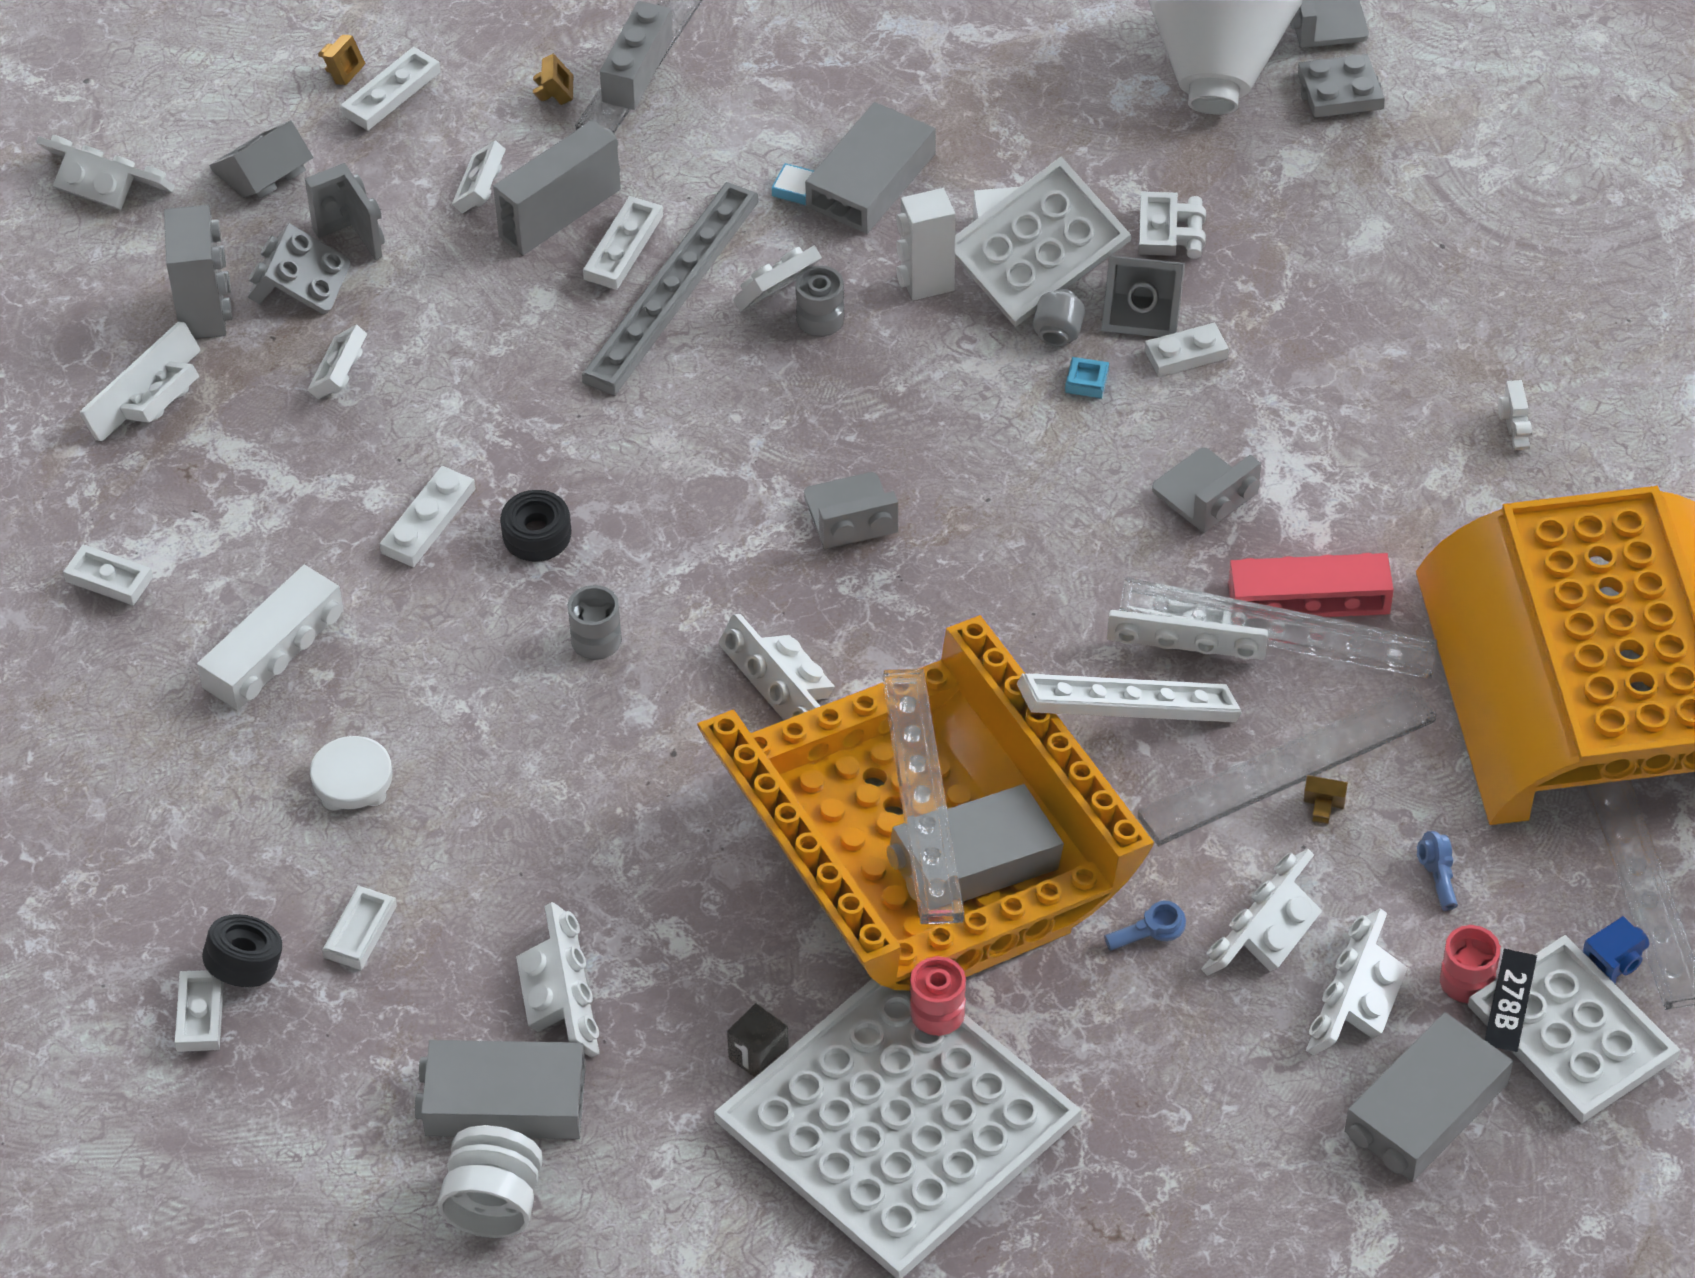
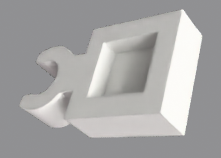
(1515, 410)

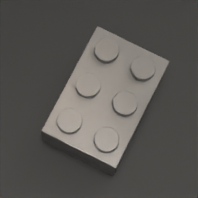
(195, 270)

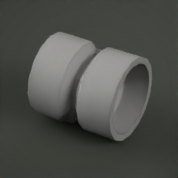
(819, 300)
(594, 622)

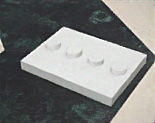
(1038, 240)
(1583, 1032)

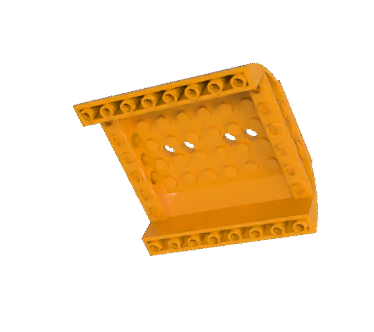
(1540, 645)
(835, 829)

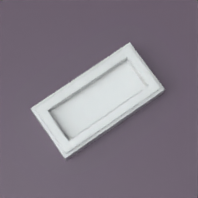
(359, 927)

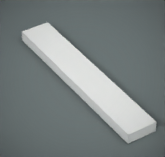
(1128, 698)

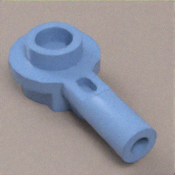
(1436, 855)
(1162, 922)

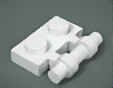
(1159, 224)

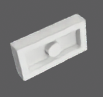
(478, 177)
(1186, 349)
(339, 358)
(108, 574)
(198, 1012)

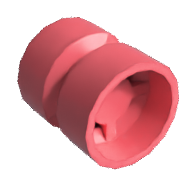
(1469, 961)
(937, 995)

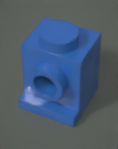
(1617, 948)

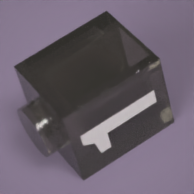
(757, 1040)

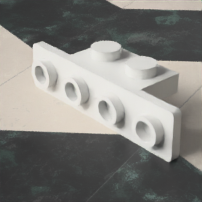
(96, 177)
(146, 384)
(1187, 634)
(776, 668)
(1272, 922)
(556, 982)
(1362, 987)

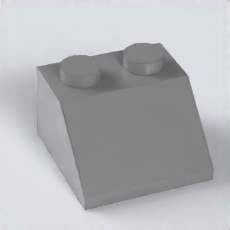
(264, 160)
(1142, 296)

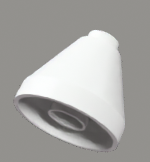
(1220, 45)

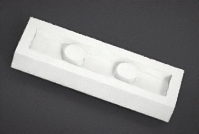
(390, 88)
(623, 242)
(427, 516)

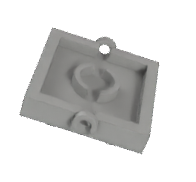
(1340, 85)

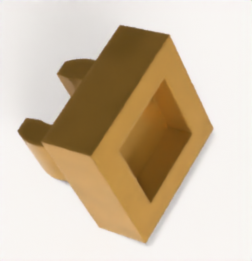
(342, 59)
(554, 81)
(1324, 794)

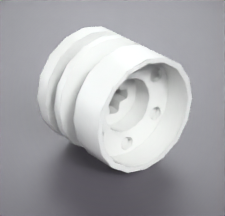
(490, 1181)

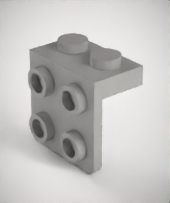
(1329, 23)
(340, 201)
(299, 268)
(1207, 487)
(852, 510)

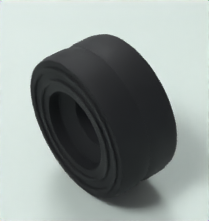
(537, 544)
(242, 950)

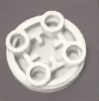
(351, 773)

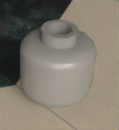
(1059, 317)

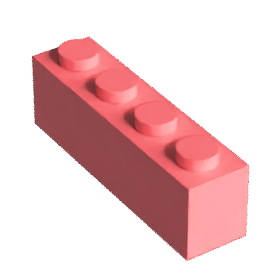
(1316, 584)

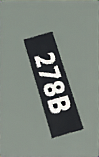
(1510, 1000)

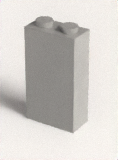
(870, 167)
(557, 187)
(994, 843)
(502, 1084)
(1428, 1097)

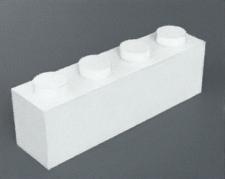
(270, 637)

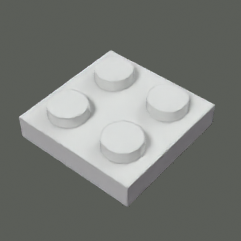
(773, 278)

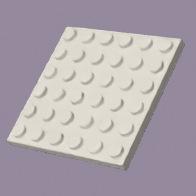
(896, 1125)

